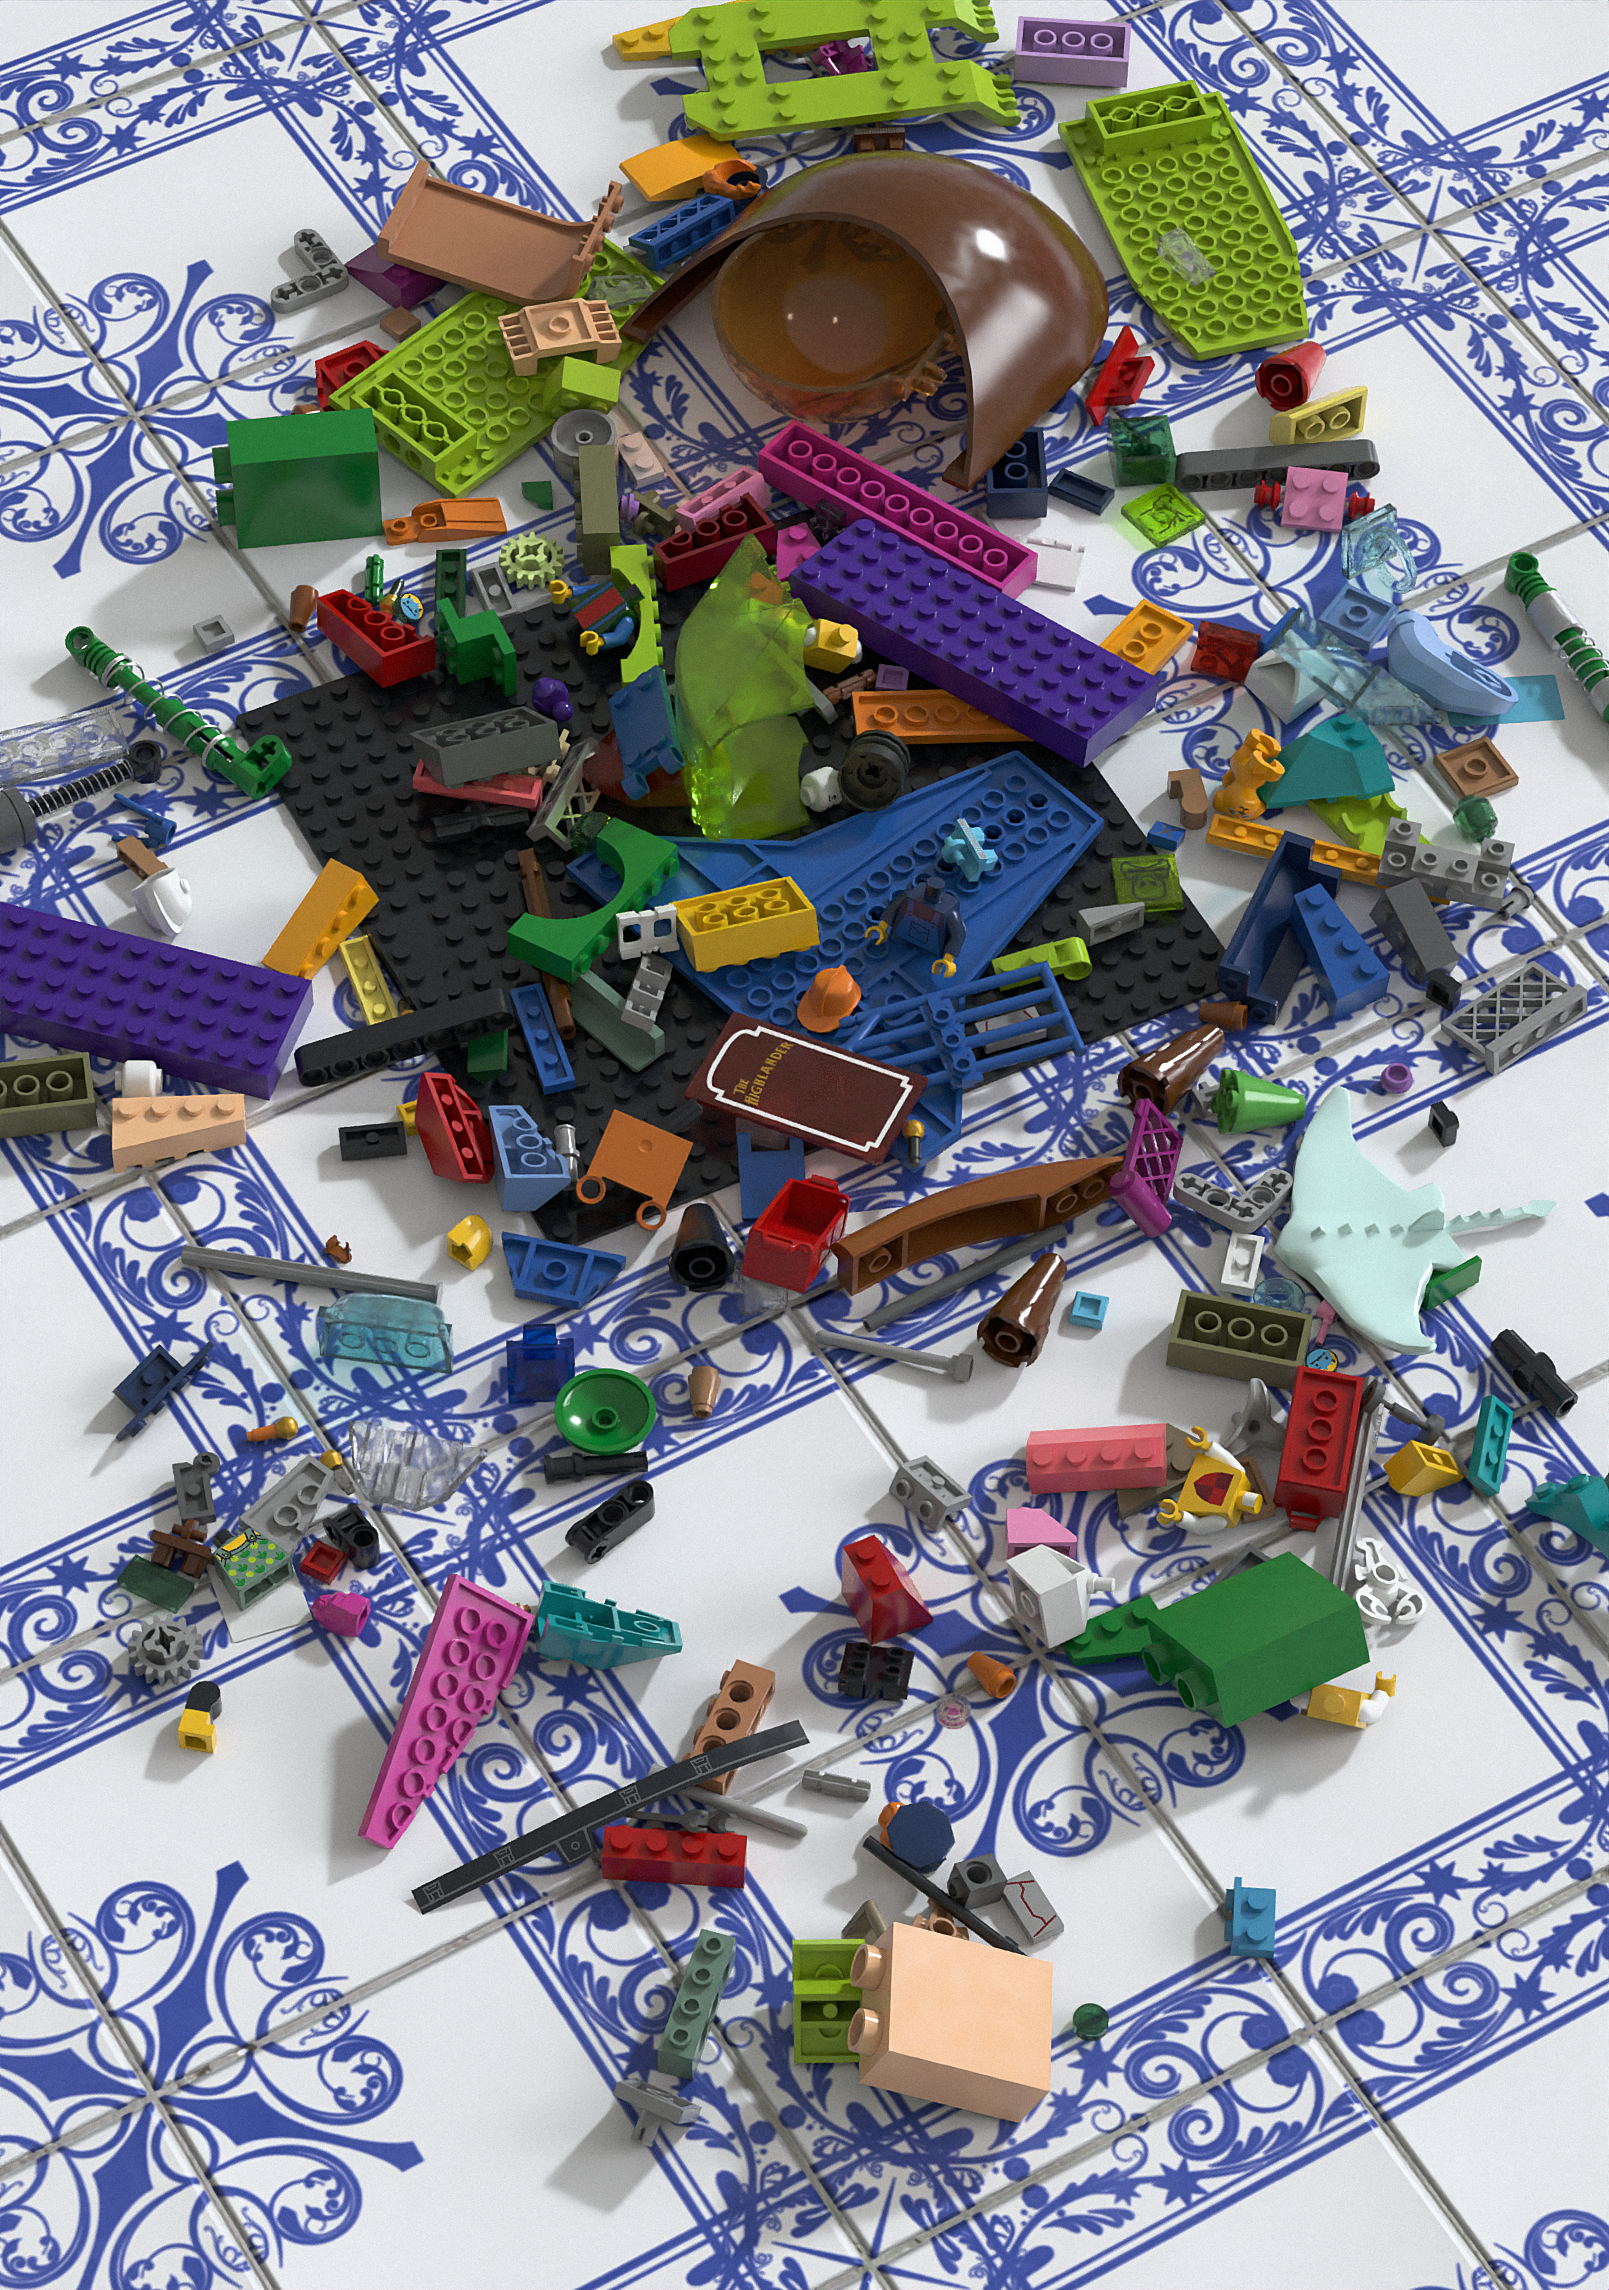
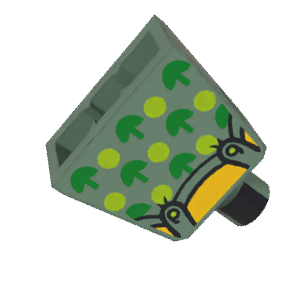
(250, 1565)

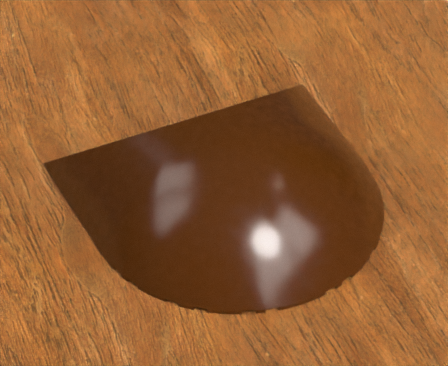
(1003, 261)

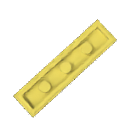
(367, 980)

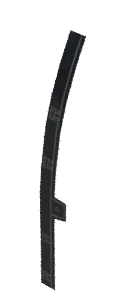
(572, 1832)

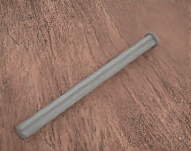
(310, 1274)
(1353, 1495)

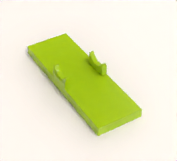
(1360, 822)

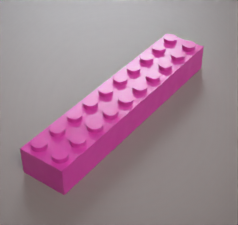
(817, 467)

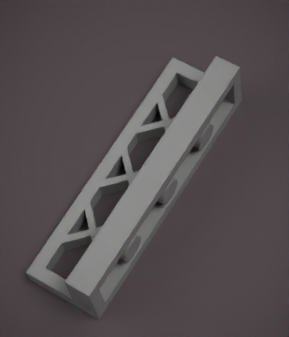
(559, 796)

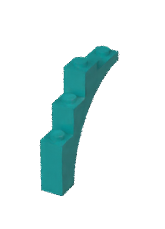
(1578, 1505)

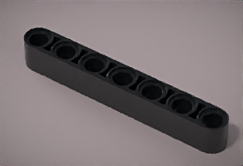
(403, 1037)

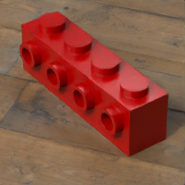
(674, 1856)

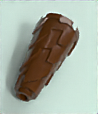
(1171, 1068)
(1021, 1318)

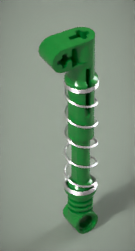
(243, 770)

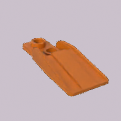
(447, 521)

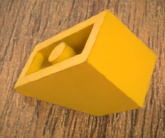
(1421, 1469)

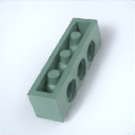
(696, 2004)

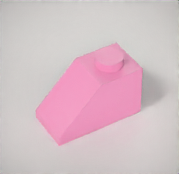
(1032, 1527)

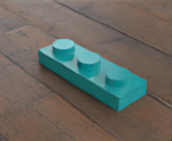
(1490, 1445)

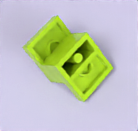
(823, 1999)

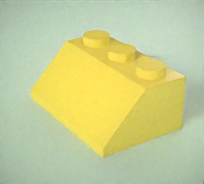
(1321, 420)

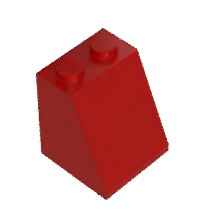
(880, 1591)

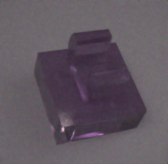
(828, 519)

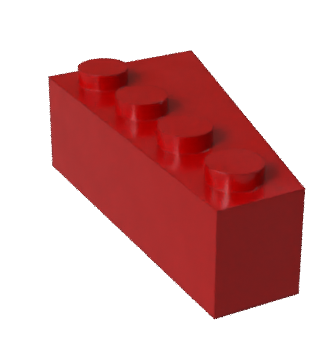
(373, 639)

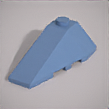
(524, 1162)

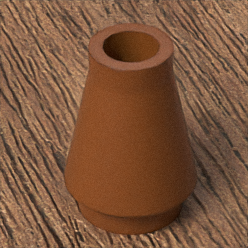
(302, 607)
(1227, 1015)

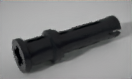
(578, 1466)

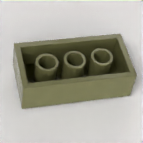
(596, 507)
(46, 1095)
(1238, 1339)

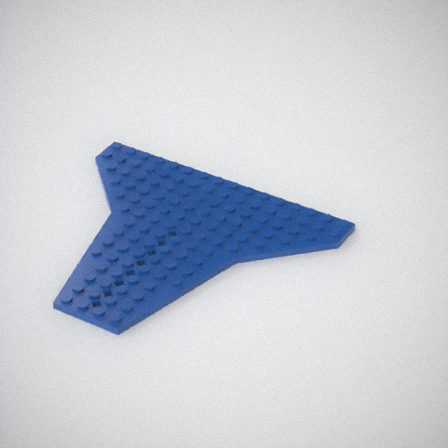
(854, 874)

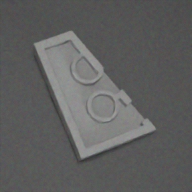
(290, 1504)

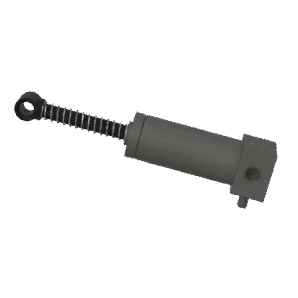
(19, 816)

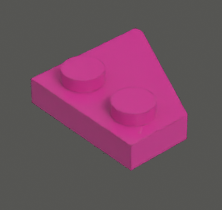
(793, 548)

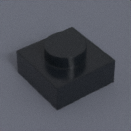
(1444, 990)
(1443, 1123)

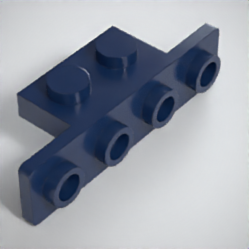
(151, 1380)

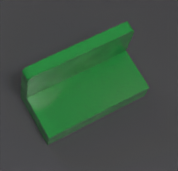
(1447, 1285)

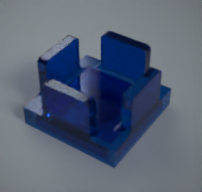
(538, 1364)

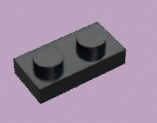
(372, 1141)

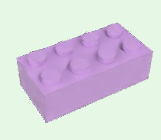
(1072, 51)

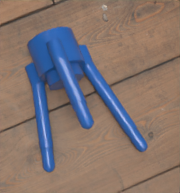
(157, 827)

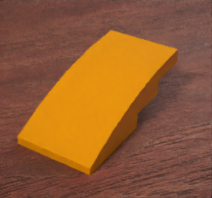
(676, 167)

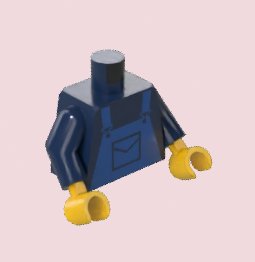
(928, 920)

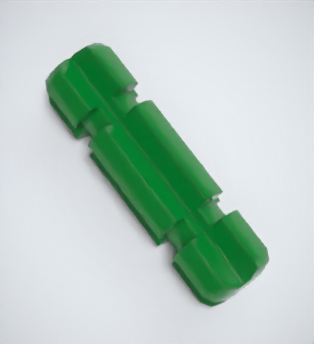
(374, 579)

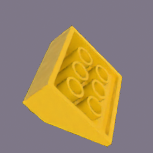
(746, 924)

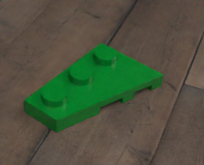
(1112, 1634)

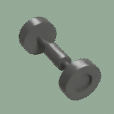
(1374, 1396)

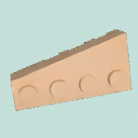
(174, 1126)

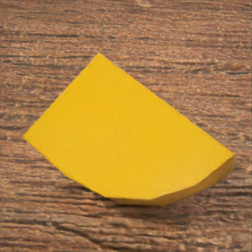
(470, 1242)

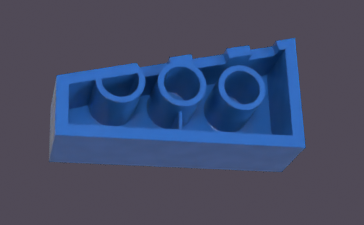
(1337, 954)

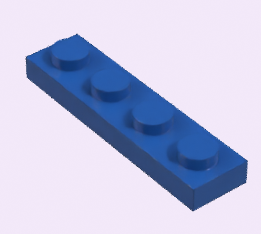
(542, 1038)

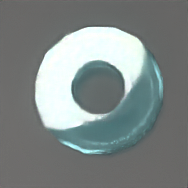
(1282, 1285)

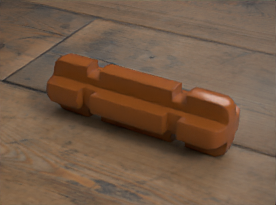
(852, 684)

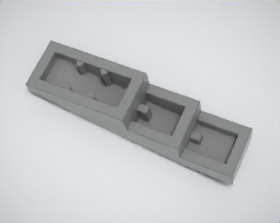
(646, 991)

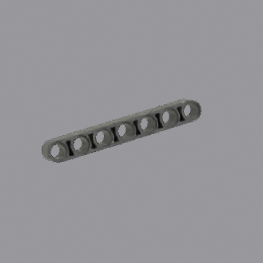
(1249, 466)

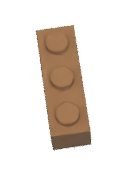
(138, 857)

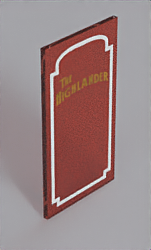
(806, 1088)

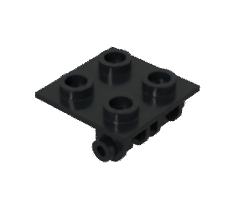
(876, 1667)

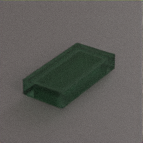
(155, 1584)

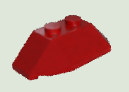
(453, 1131)

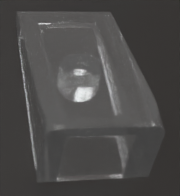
(1184, 256)
(620, 289)

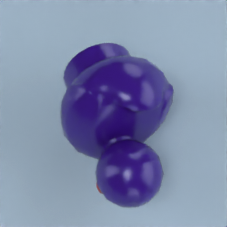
(552, 698)

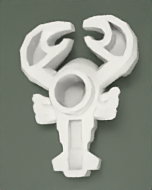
(1382, 1588)

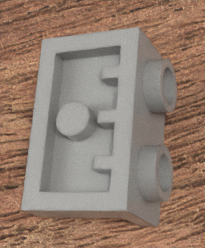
(928, 1491)

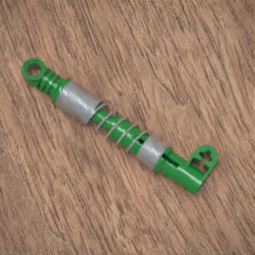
(1560, 628)

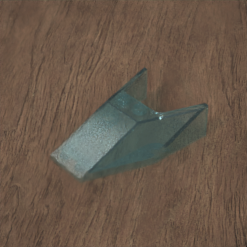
(1348, 677)

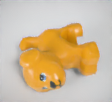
(1246, 774)

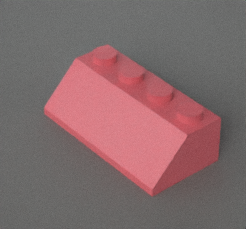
(1096, 1458)

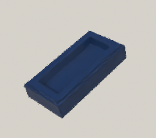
(1081, 491)

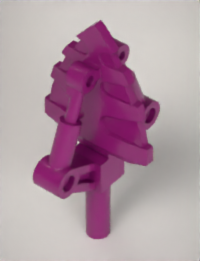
(846, 59)

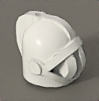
(164, 900)

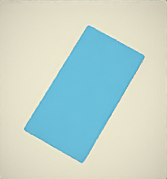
(1536, 702)

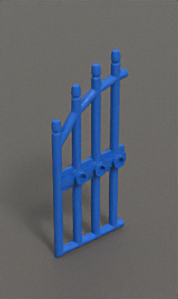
(947, 1033)

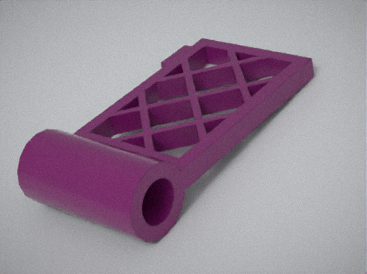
(1136, 1191)

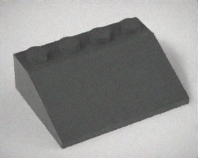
(487, 746)

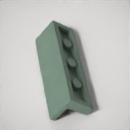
(599, 1012)

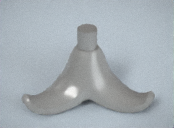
(1255, 1424)

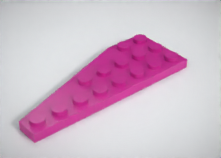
(459, 1674)

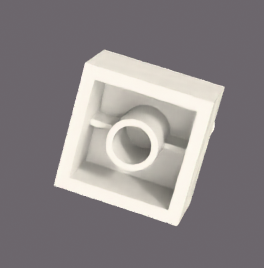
(1282, 687)
(1053, 1593)

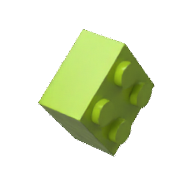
(580, 386)

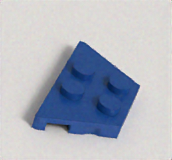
(557, 1271)

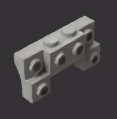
(1445, 871)

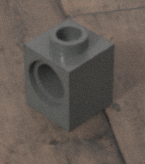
(977, 1882)

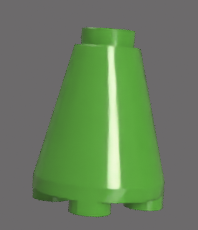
(1253, 1104)

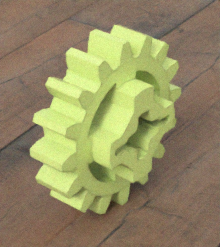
(531, 560)

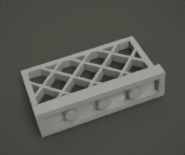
(1532, 1028)

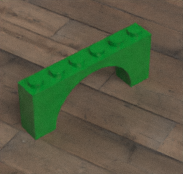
(571, 945)

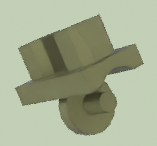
(652, 517)

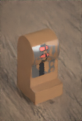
(1192, 797)

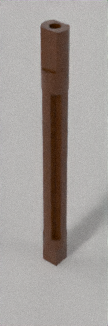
(538, 905)

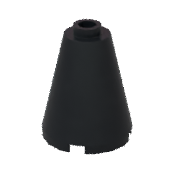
(700, 1251)

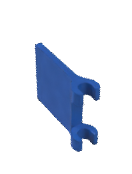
(766, 1173)

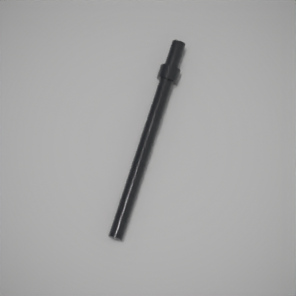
(940, 1897)

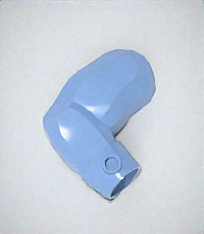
(1441, 672)

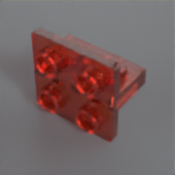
(1225, 652)

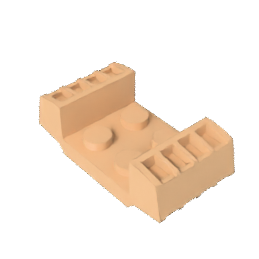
(559, 330)

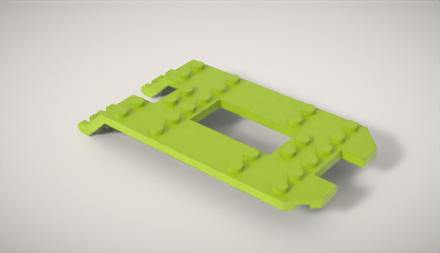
(902, 87)

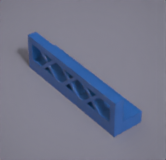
(683, 230)

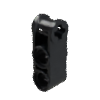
(595, 1533)

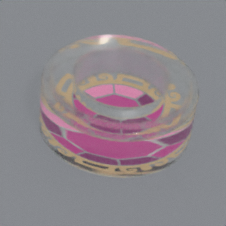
(953, 1711)

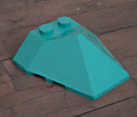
(1329, 763)
(597, 1632)

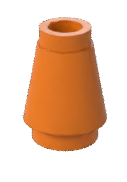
(993, 1676)

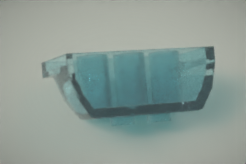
(387, 1332)

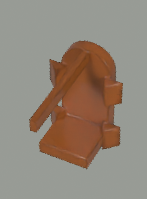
(339, 1253)

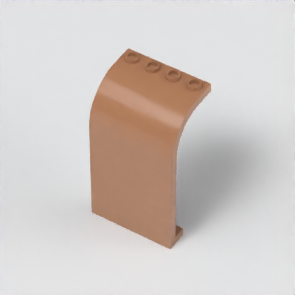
(492, 241)

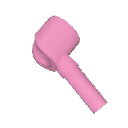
(1329, 1316)

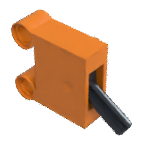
(642, 1158)

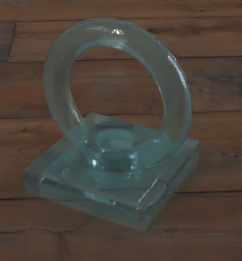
(1371, 543)

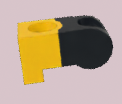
(196, 1725)

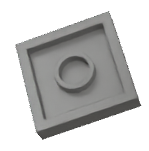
(655, 2106)

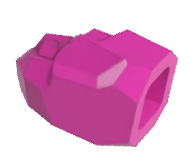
(342, 1613)

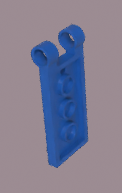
(645, 730)

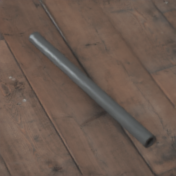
(964, 1277)

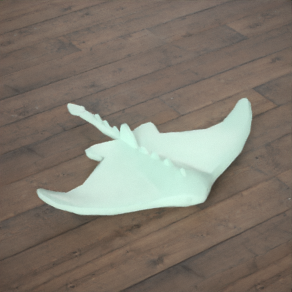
(1367, 1237)

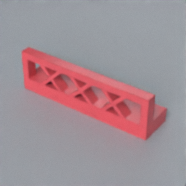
(503, 789)

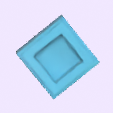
(1089, 1310)

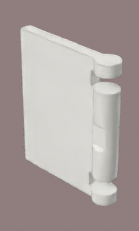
(1056, 562)

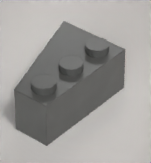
(1414, 930)

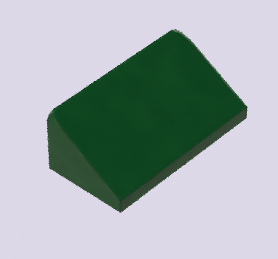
(487, 1056)

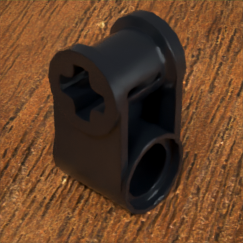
(354, 1536)

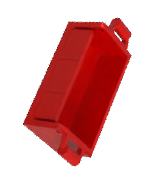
(796, 1233)
(1317, 1445)

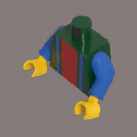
(601, 612)

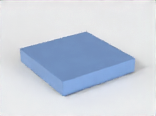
(1358, 617)

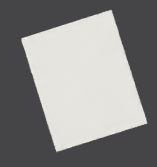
(273, 1612)

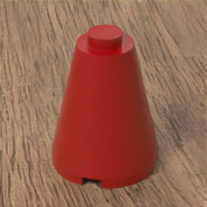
(1290, 375)

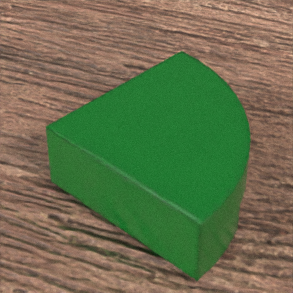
(539, 493)

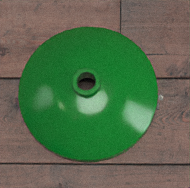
(605, 1398)

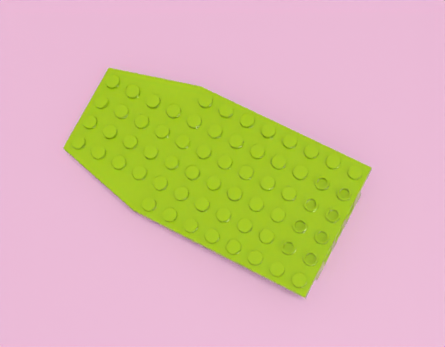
(1176, 162)
(452, 395)

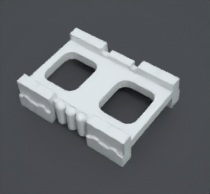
(647, 940)

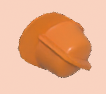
(828, 1000)

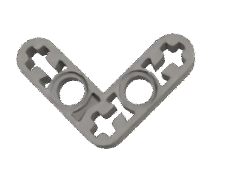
(326, 277)
(1237, 1213)

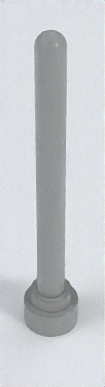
(958, 1366)
(740, 1809)

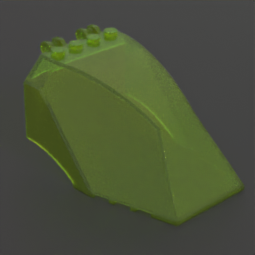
(733, 696)

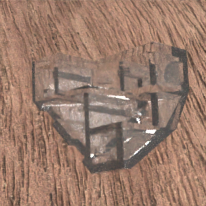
(408, 1467)

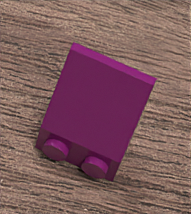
(392, 281)

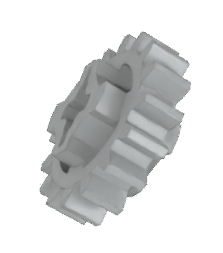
(150, 1657)

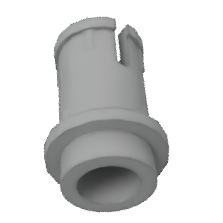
(1519, 897)

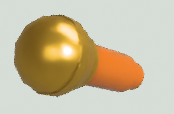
(284, 1428)

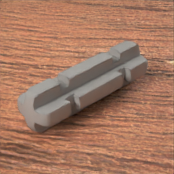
(836, 1785)

